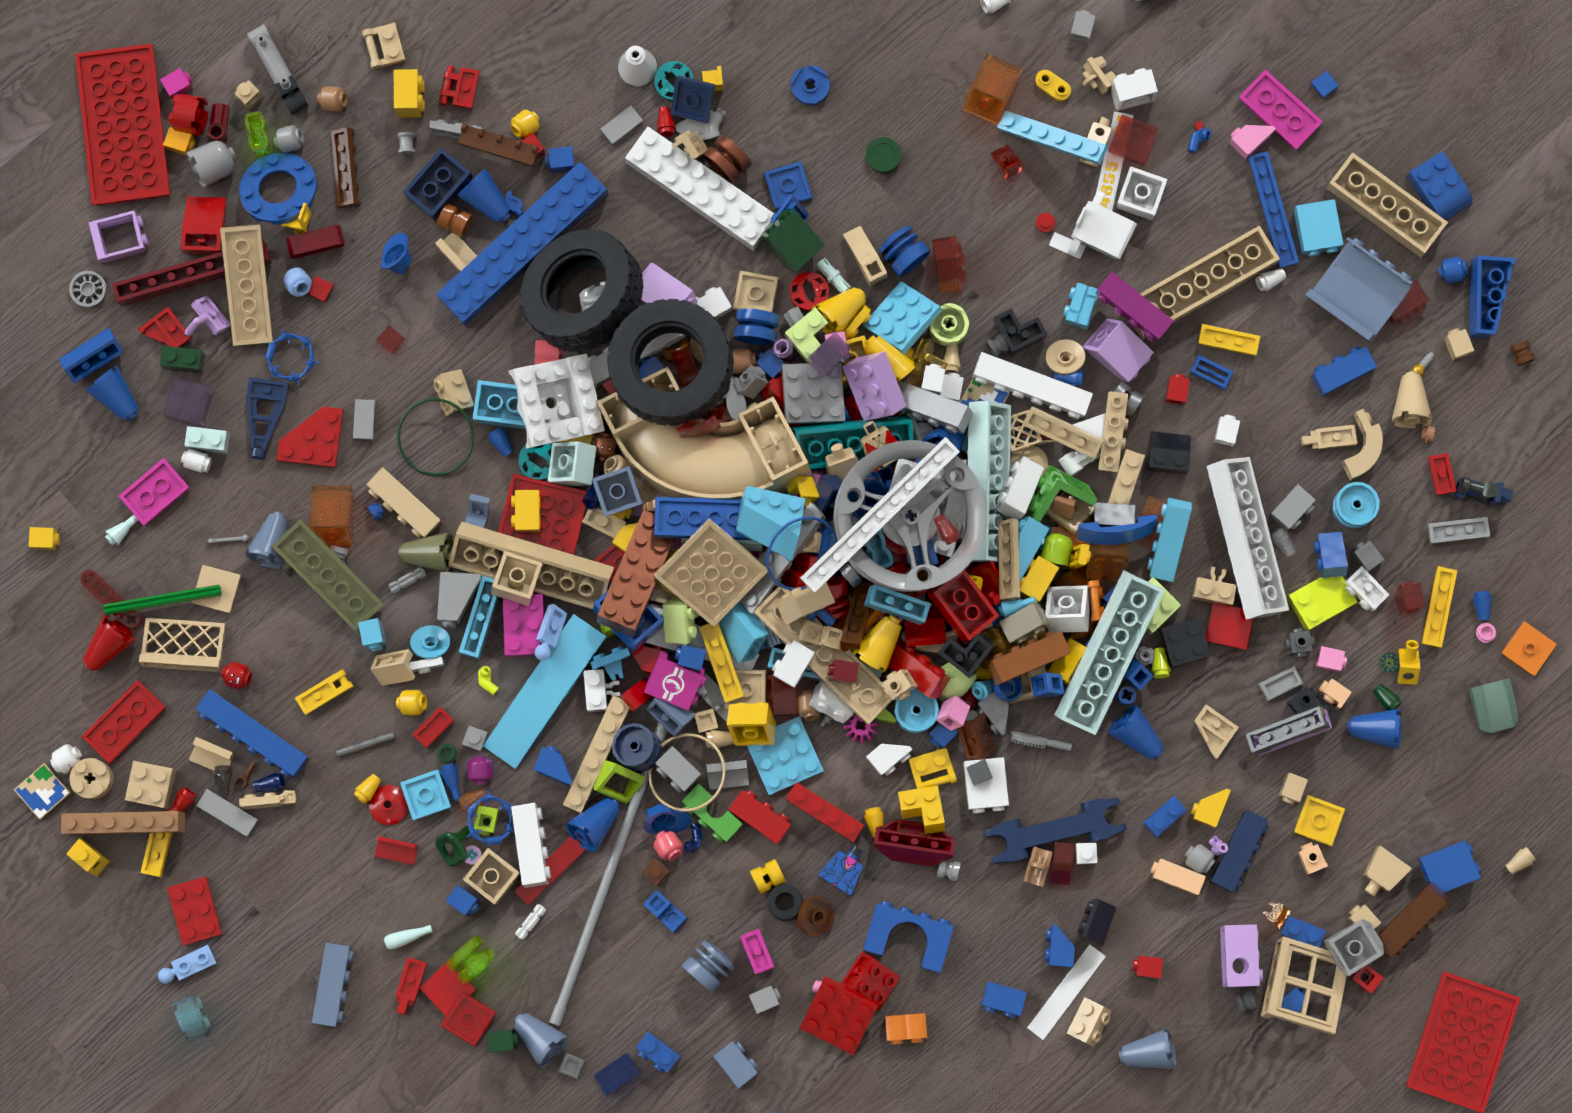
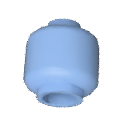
(297, 282)

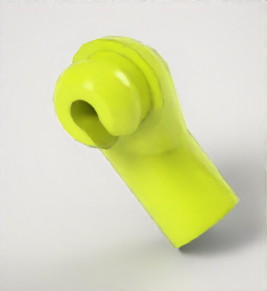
(484, 680)

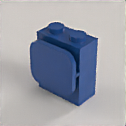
(1450, 866)

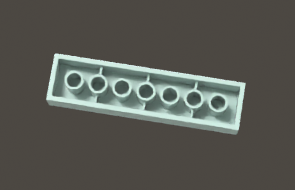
(990, 462)
(1109, 652)

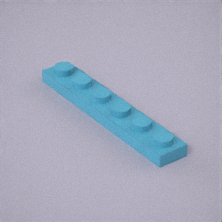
(1052, 137)

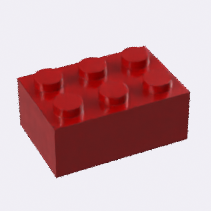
(963, 606)

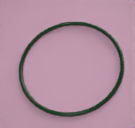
(471, 429)

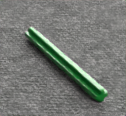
(163, 599)

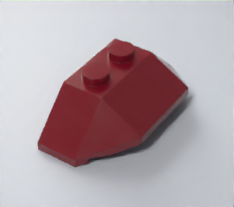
(908, 843)

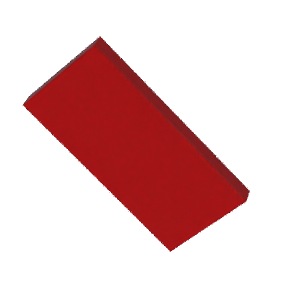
(123, 722)

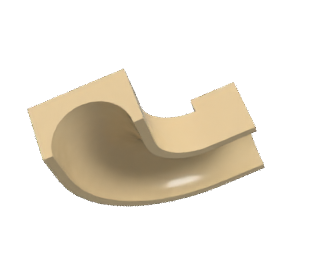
(719, 465)

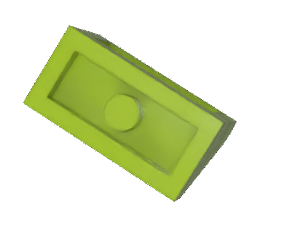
(607, 771)

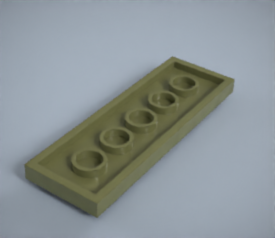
(327, 574)

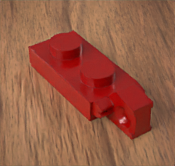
(409, 984)

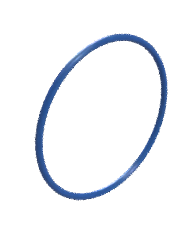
(776, 535)

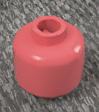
(668, 845)

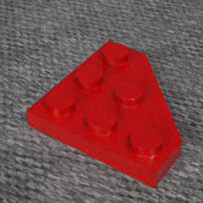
(314, 440)

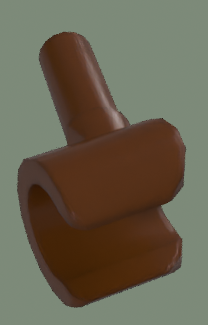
(245, 776)

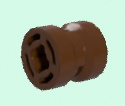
(1522, 352)

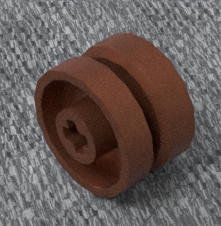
(727, 159)

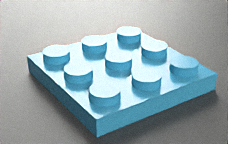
(902, 317)
(787, 760)

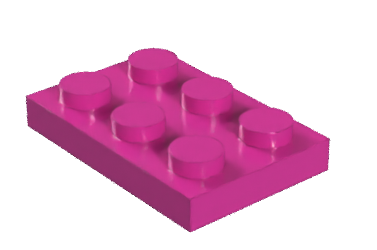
(154, 492)

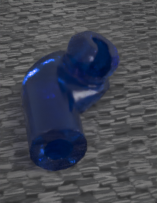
(696, 838)

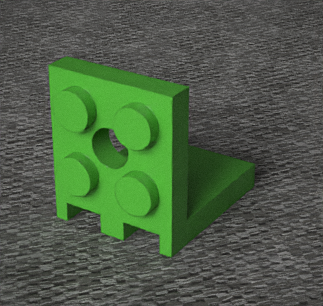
(1049, 486)

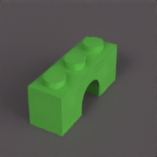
(723, 827)

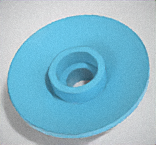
(428, 636)

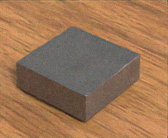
(571, 1066)

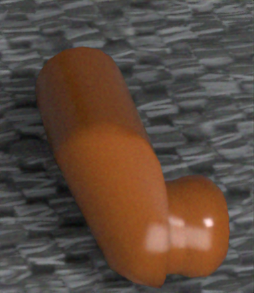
(666, 353)

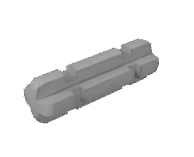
(407, 580)

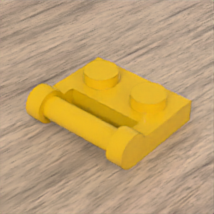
(929, 764)

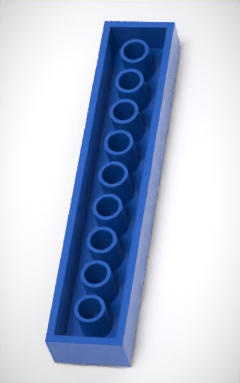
(521, 242)

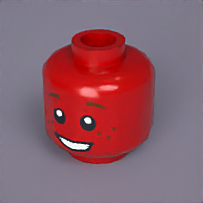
(236, 675)

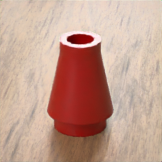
(665, 124)
(183, 800)

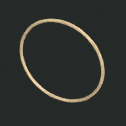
(721, 784)

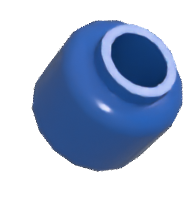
(1453, 270)

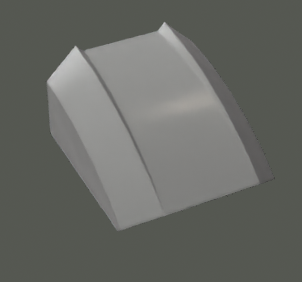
(1355, 947)

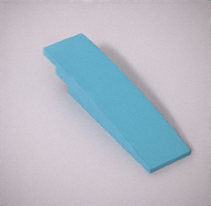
(544, 692)

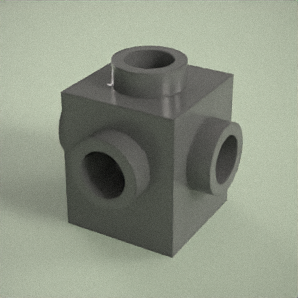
(1294, 648)

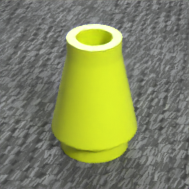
(1160, 664)

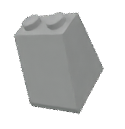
(456, 596)

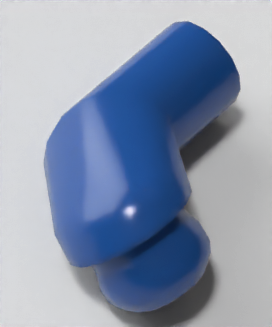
(1198, 137)

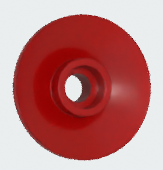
(390, 815)

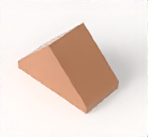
(1065, 504)

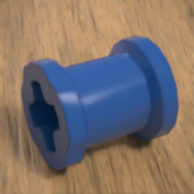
(1127, 689)

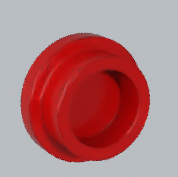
(1045, 222)

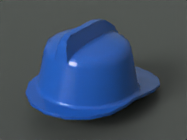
(396, 254)
(662, 818)

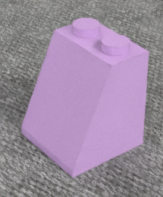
(661, 285)
(1118, 349)

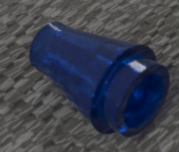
(270, 783)

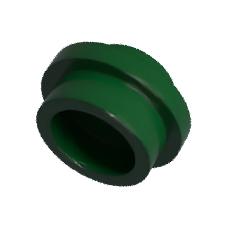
(447, 753)

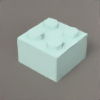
(572, 463)

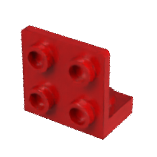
(990, 584)
(871, 978)

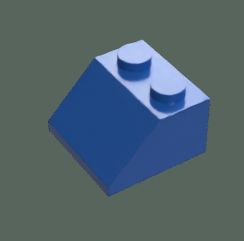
(553, 765)

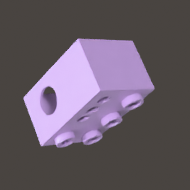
(1242, 944)

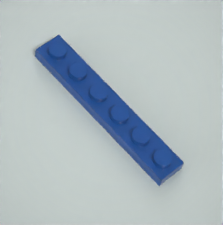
(1273, 209)

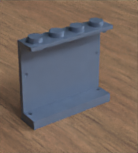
(1361, 289)

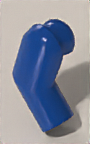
(824, 616)

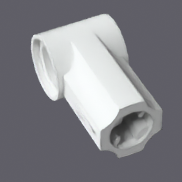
(1075, 462)

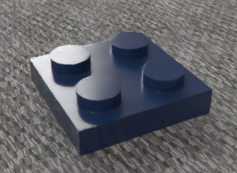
(692, 99)

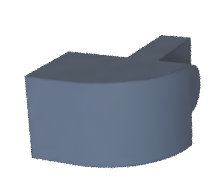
(478, 510)

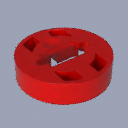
(806, 305)

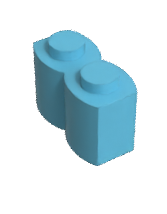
(877, 551)

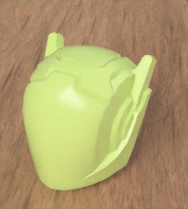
(958, 683)

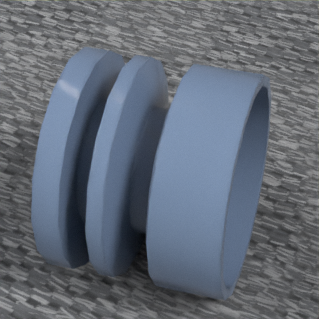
(708, 966)

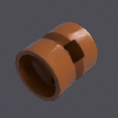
(453, 219)

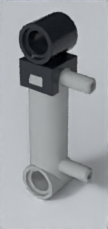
(277, 69)

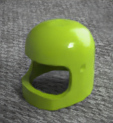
(1057, 549)

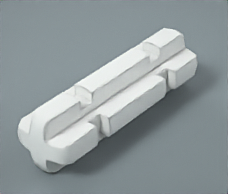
(530, 921)

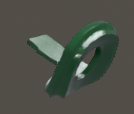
(455, 840)

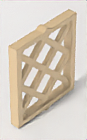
(1026, 444)

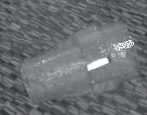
(1283, 541)

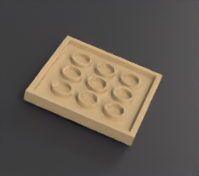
(711, 572)

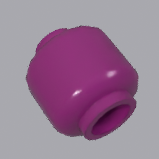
(480, 769)

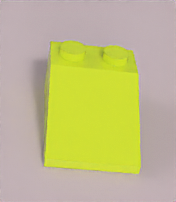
(1320, 601)

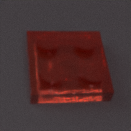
(1133, 140)

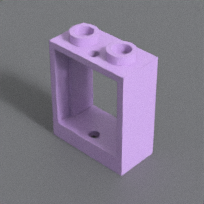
(96, 226)

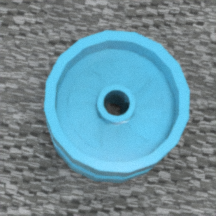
(1365, 498)
(916, 722)

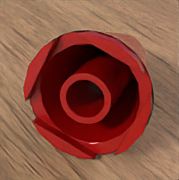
(107, 643)

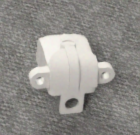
(1102, 229)

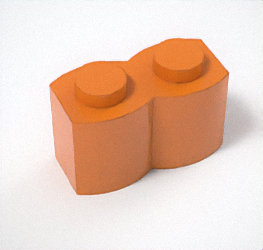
(906, 1027)

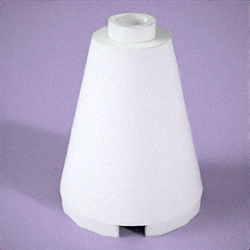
(637, 66)

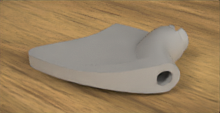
(707, 131)

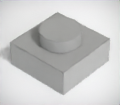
(474, 738)

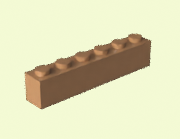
(123, 823)

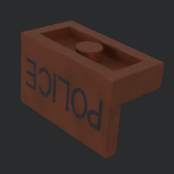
(977, 738)

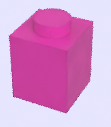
(177, 83)

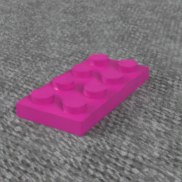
(1280, 109)

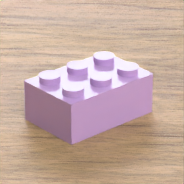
(874, 386)

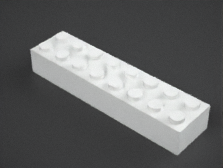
(699, 188)
(1247, 538)

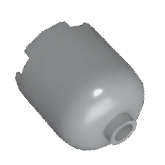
(211, 162)

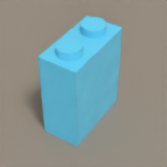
(1318, 228)
(742, 633)

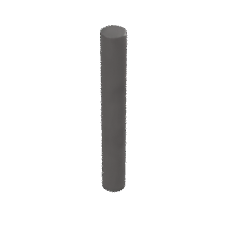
(365, 744)

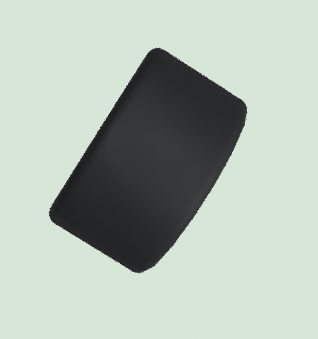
(784, 915)

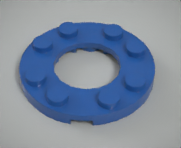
(277, 212)

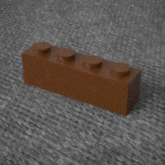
(1412, 918)

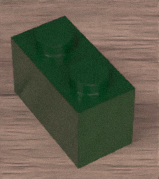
(182, 359)
(503, 1040)

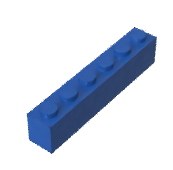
(252, 733)

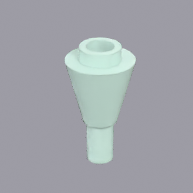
(118, 532)

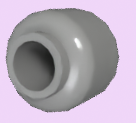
(289, 138)
(1199, 859)

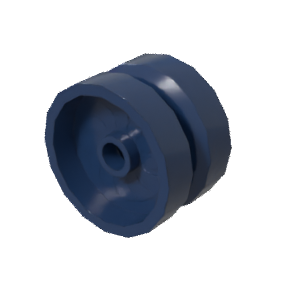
(637, 747)

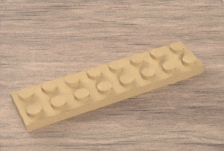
(864, 697)

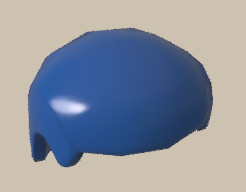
(1009, 690)

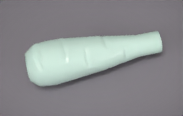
(405, 937)

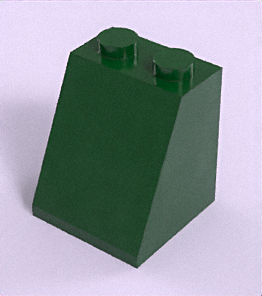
(792, 239)

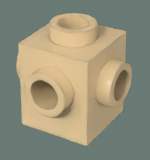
(899, 685)

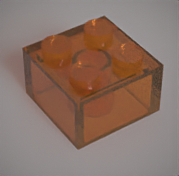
(1107, 561)

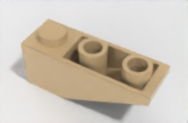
(865, 256)

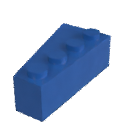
(1487, 292)

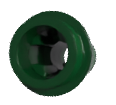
(1387, 698)

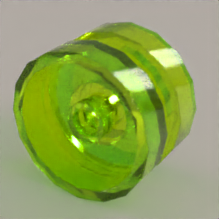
(473, 962)

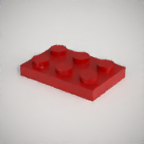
(194, 911)

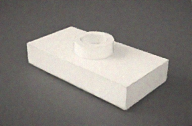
(424, 666)

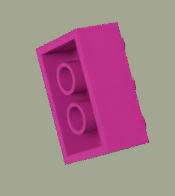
(522, 626)

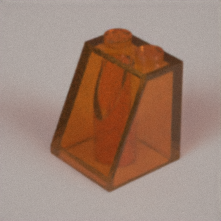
(992, 89)
(332, 514)

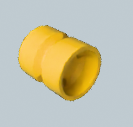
(774, 873)

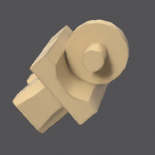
(1095, 76)

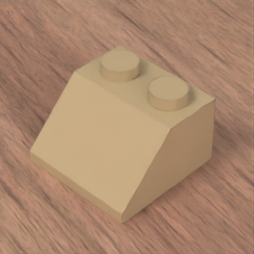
(516, 578)

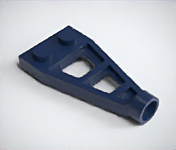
(267, 390)

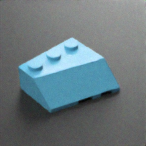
(765, 513)

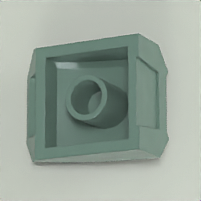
(1494, 706)

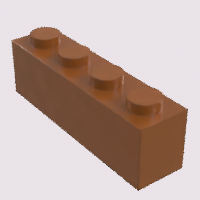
(1028, 658)

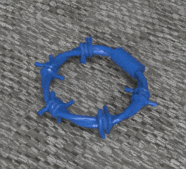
(270, 353)
(491, 840)

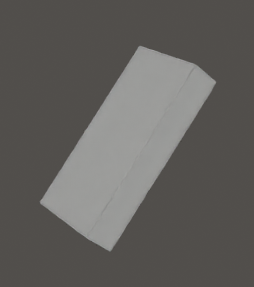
(621, 125)
(364, 419)
(1280, 683)

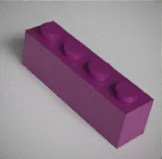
(1134, 307)

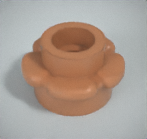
(1428, 433)

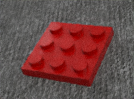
(839, 1015)

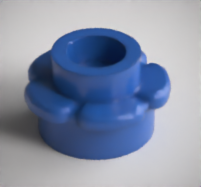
(376, 511)

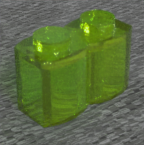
(258, 132)

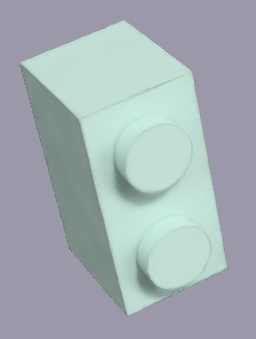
(207, 440)

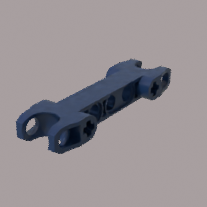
(1089, 821)

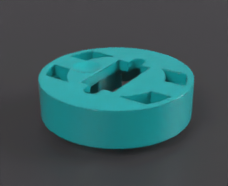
(666, 86)
(533, 468)

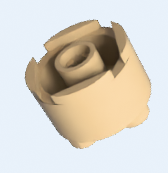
(95, 789)

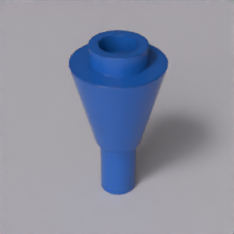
(450, 775)

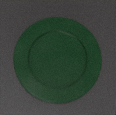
(883, 154)

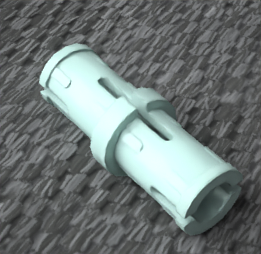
(833, 276)

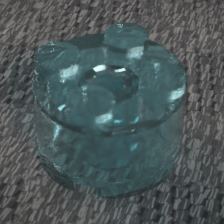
(190, 1016)

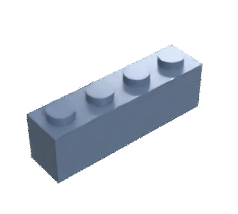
(331, 985)

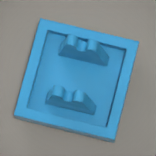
(611, 662)

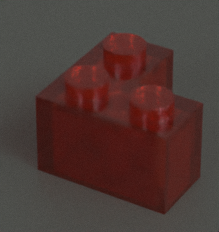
(949, 263)

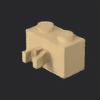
(1214, 591)

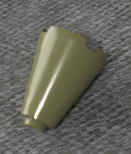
(428, 552)

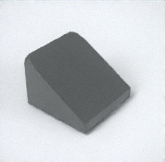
(979, 772)

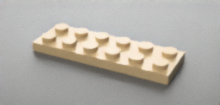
(246, 284)

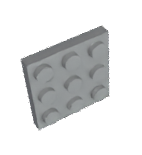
(810, 396)

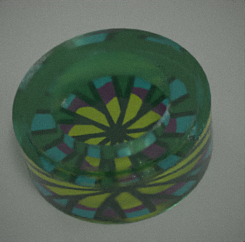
(1389, 662)

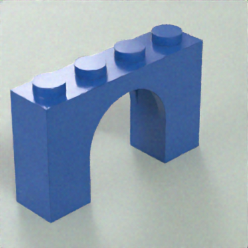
(937, 933)

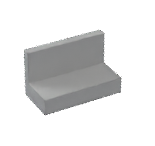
(735, 775)

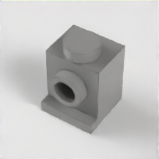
(751, 381)

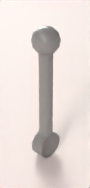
(244, 538)

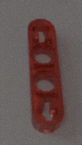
(113, 597)

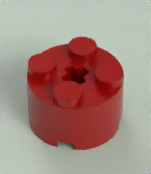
(189, 114)

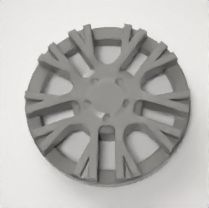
(88, 289)

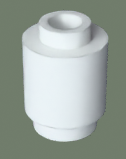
(196, 461)

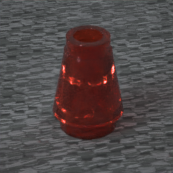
(946, 529)

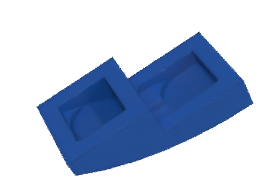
(665, 911)

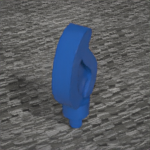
(514, 203)

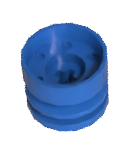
(902, 248)

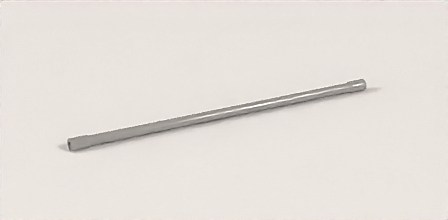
(560, 1008)

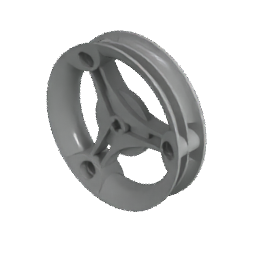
(922, 526)

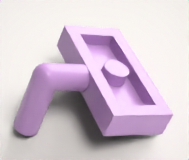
(208, 314)

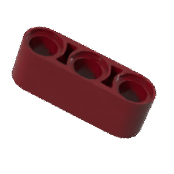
(315, 241)

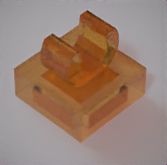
(1278, 914)

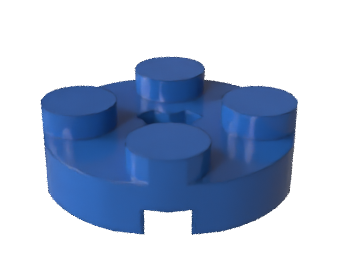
(809, 74)

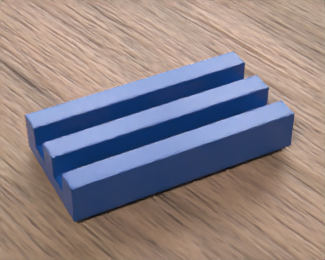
(1208, 379)

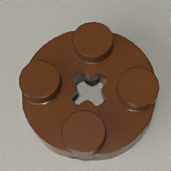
(806, 916)

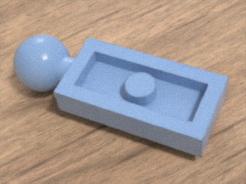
(550, 631)
(188, 965)

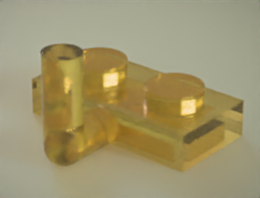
(924, 354)

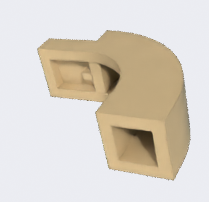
(1371, 449)

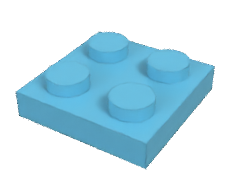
(425, 795)

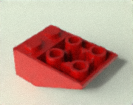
(202, 225)

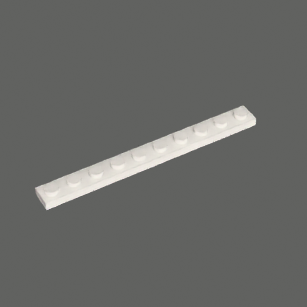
(879, 514)

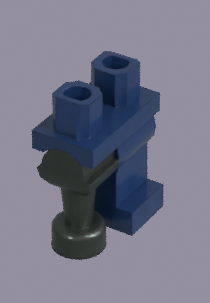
(1483, 492)

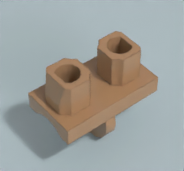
(1038, 866)

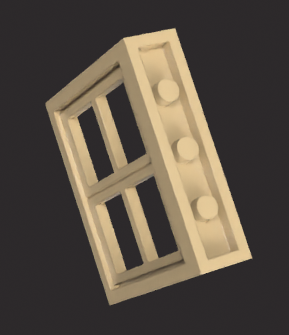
(1279, 977)

